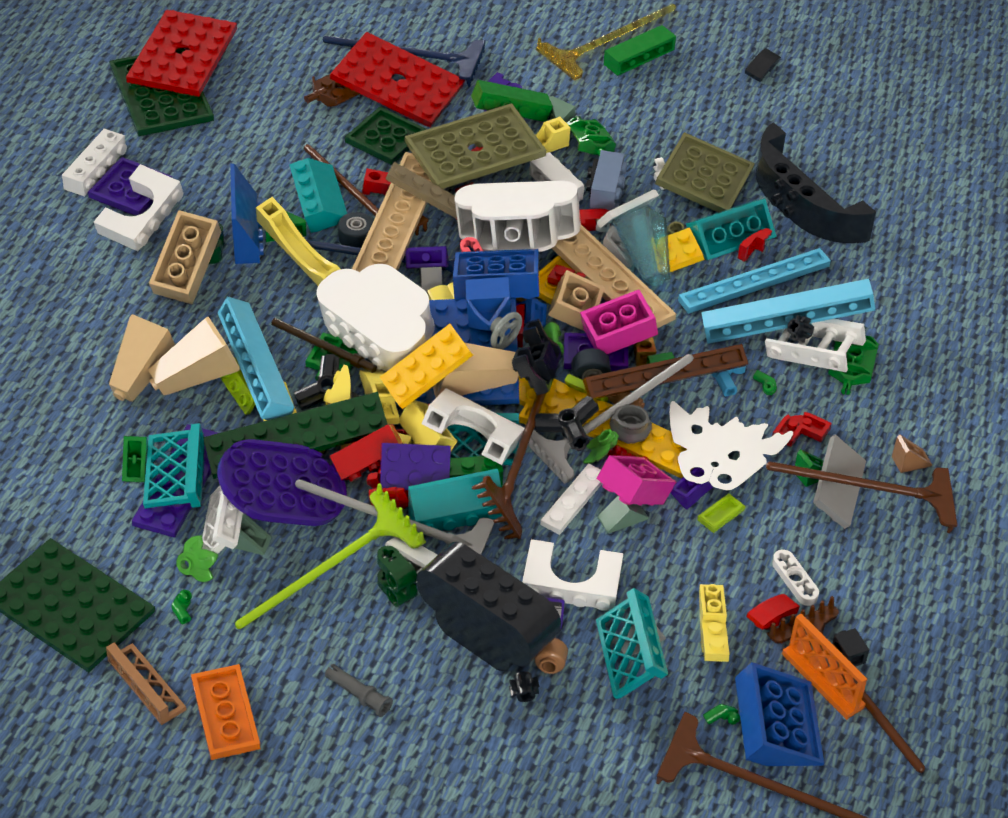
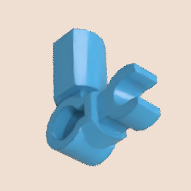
(726, 382)

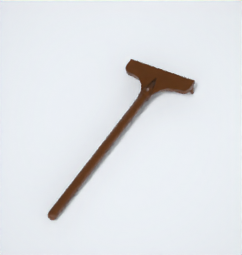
(355, 192)
(937, 493)
(502, 496)
(819, 619)
(686, 750)

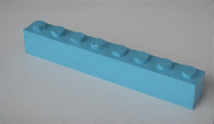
(778, 311)
(255, 359)

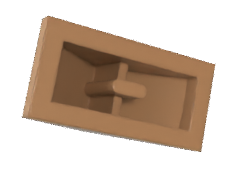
(909, 455)

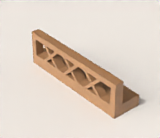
(141, 686)

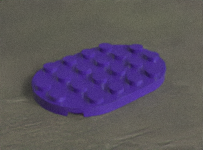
(262, 479)

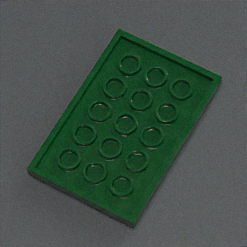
(158, 109)
(71, 604)

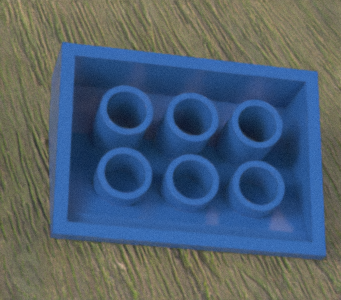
(244, 220)
(518, 265)
(778, 718)

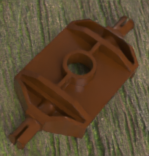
(328, 93)

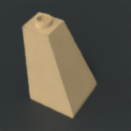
(140, 349)
(193, 360)
(483, 371)

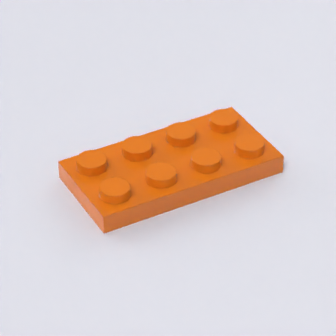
(225, 712)

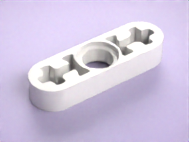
(795, 568)

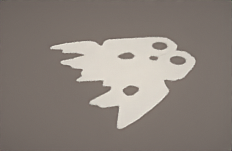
(716, 444)

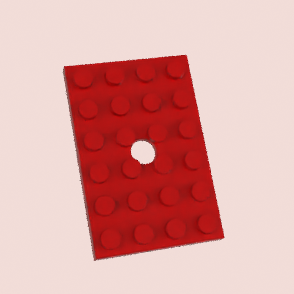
(187, 72)
(419, 97)

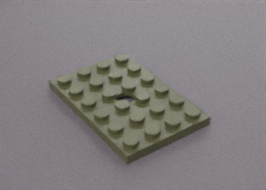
(500, 132)

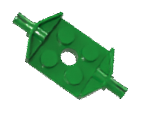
(591, 136)
(859, 367)

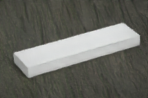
(627, 208)

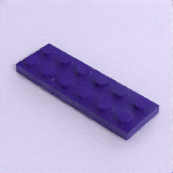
(169, 519)

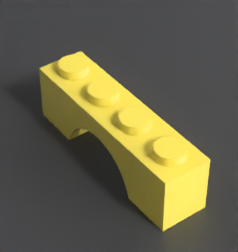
(554, 134)

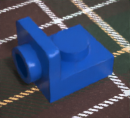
(535, 310)

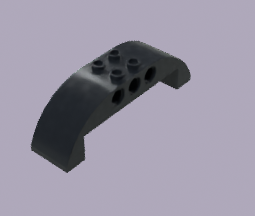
(804, 200)

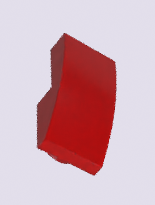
(772, 611)

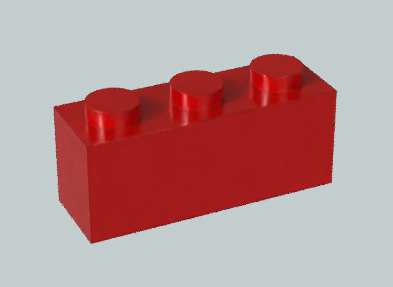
(364, 453)

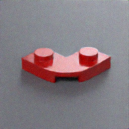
(803, 424)

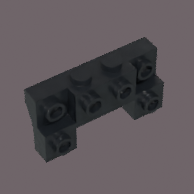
(539, 360)

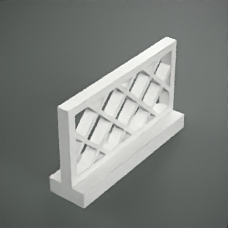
(221, 523)

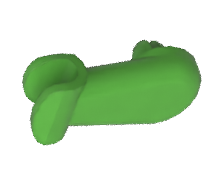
(553, 332)

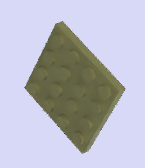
(704, 173)

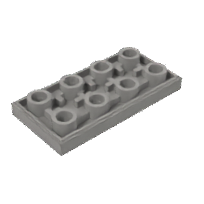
(836, 498)

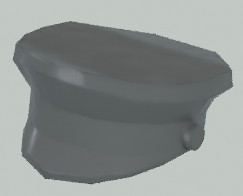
(631, 424)

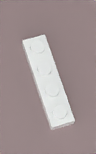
(572, 500)

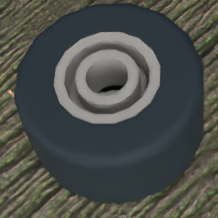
(354, 229)
(590, 363)

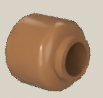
(552, 657)

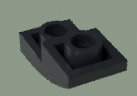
(762, 64)

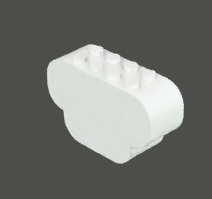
(518, 214)
(376, 313)

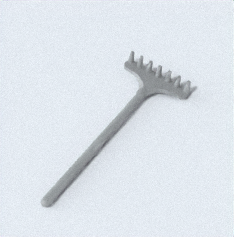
(554, 452)
(475, 539)

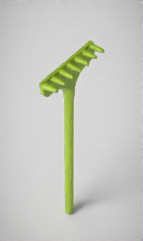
(389, 523)

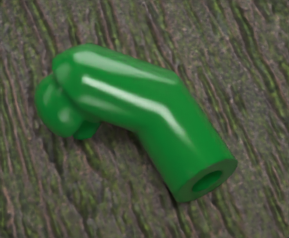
(768, 382)
(180, 606)
(724, 712)

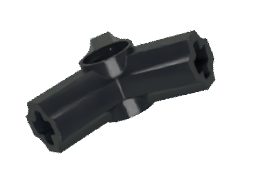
(315, 393)
(569, 422)

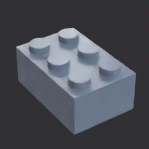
(608, 181)

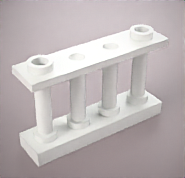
(829, 330)

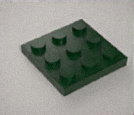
(383, 135)

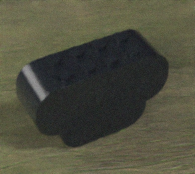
(487, 608)

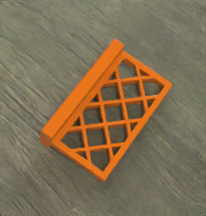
(826, 679)

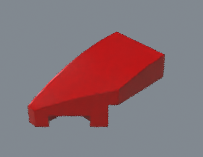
(753, 242)

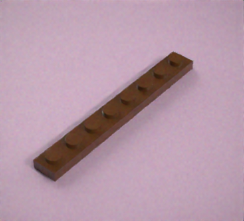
(634, 377)

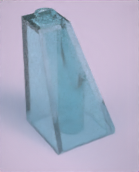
(646, 242)

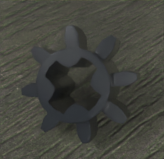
(800, 328)
(524, 686)

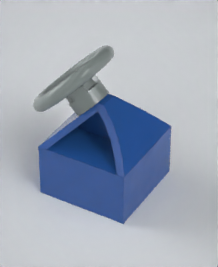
(491, 309)

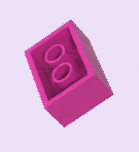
(619, 322)
(635, 480)

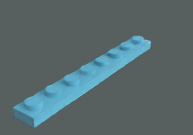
(753, 280)

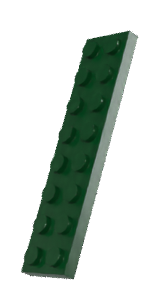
(315, 428)

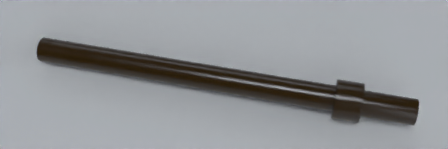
(355, 359)

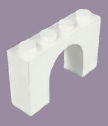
(137, 230)
(453, 409)
(596, 592)

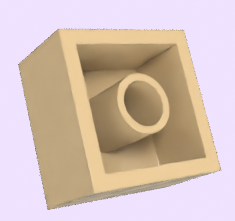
(574, 296)

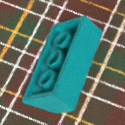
(318, 193)
(728, 229)
(451, 501)

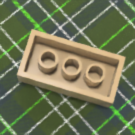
(185, 257)

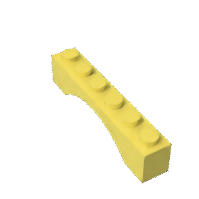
(283, 231)

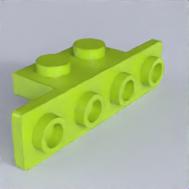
(239, 390)

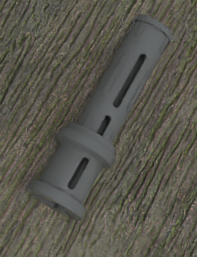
(367, 695)

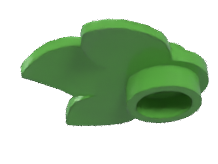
(601, 446)
(199, 560)

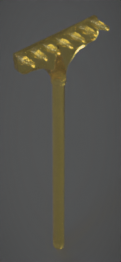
(566, 59)

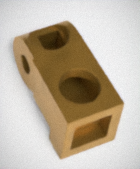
(642, 350)

